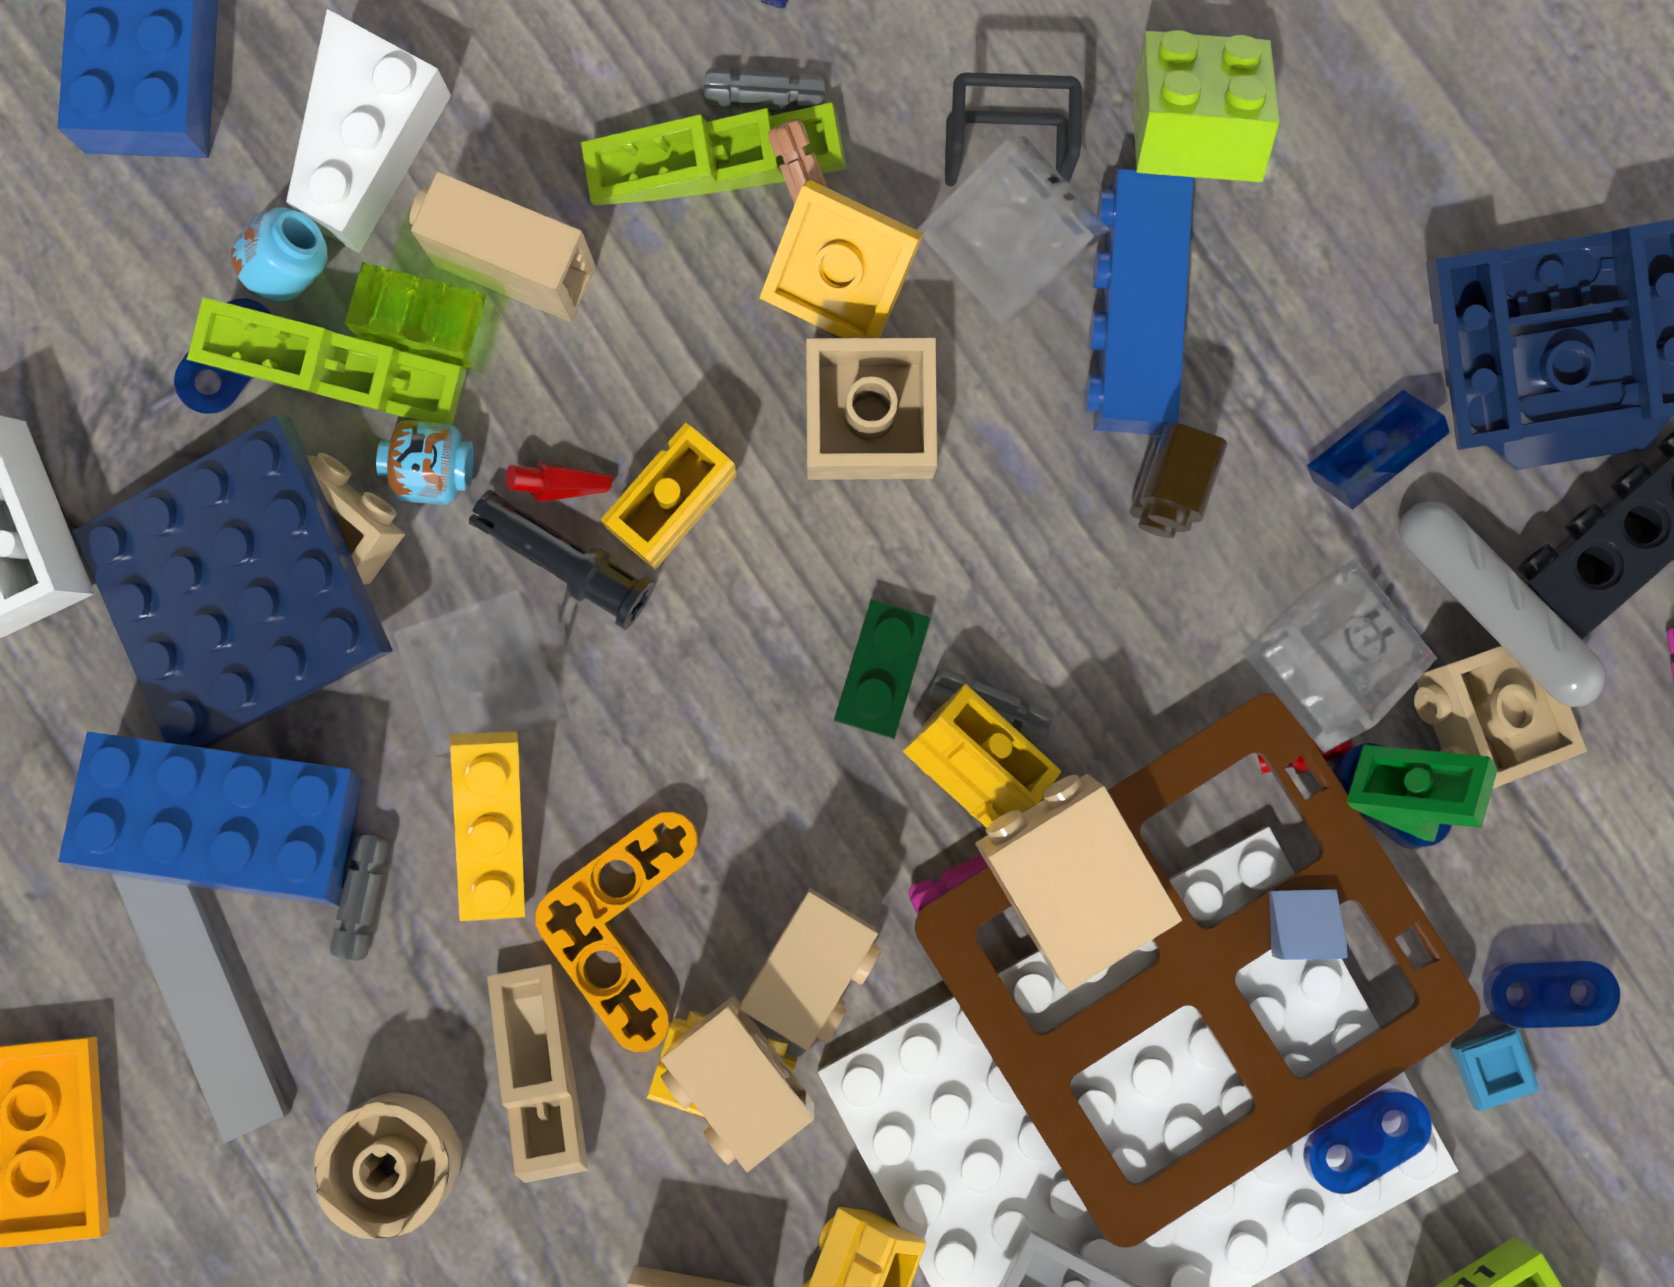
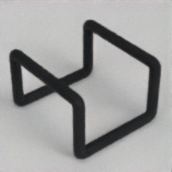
(1068, 131)

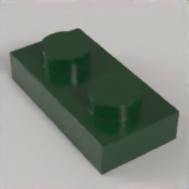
(882, 669)

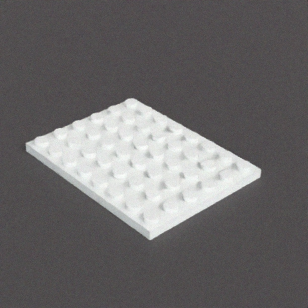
(975, 1173)

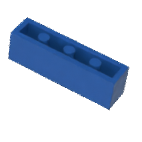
(1141, 303)

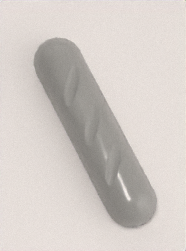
(1503, 603)

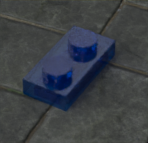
(1378, 449)

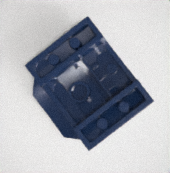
(1559, 344)

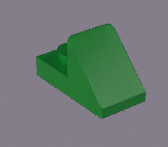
(1422, 788)

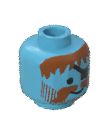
(279, 254)
(426, 462)

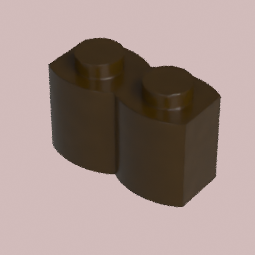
(1177, 480)

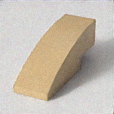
(536, 1074)

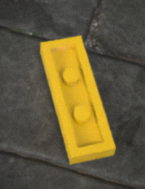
(487, 825)

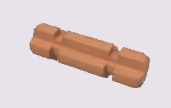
(798, 166)

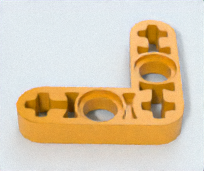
(598, 910)

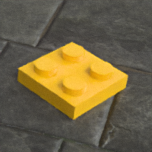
(840, 264)

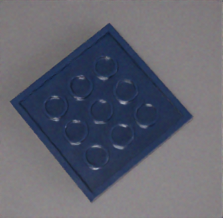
(232, 587)

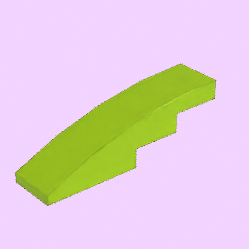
(702, 156)
(325, 363)

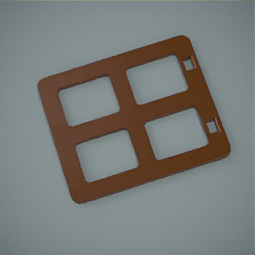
(1200, 971)

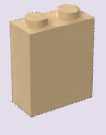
(502, 246)
(1077, 879)

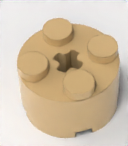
(352, 1152)

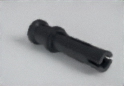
(586, 572)

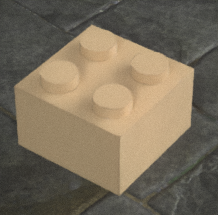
(871, 408)
(810, 969)
(737, 1086)

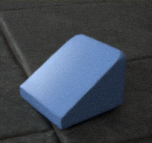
(1306, 925)

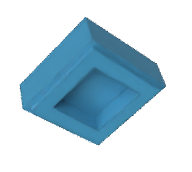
(1495, 1068)

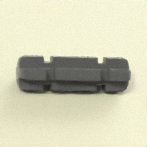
(763, 89)
(1030, 721)
(360, 896)

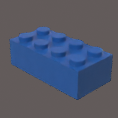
(138, 76)
(211, 819)

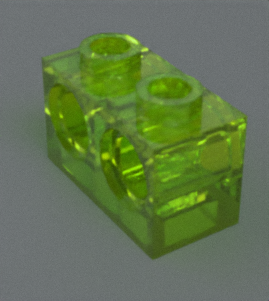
(422, 317)

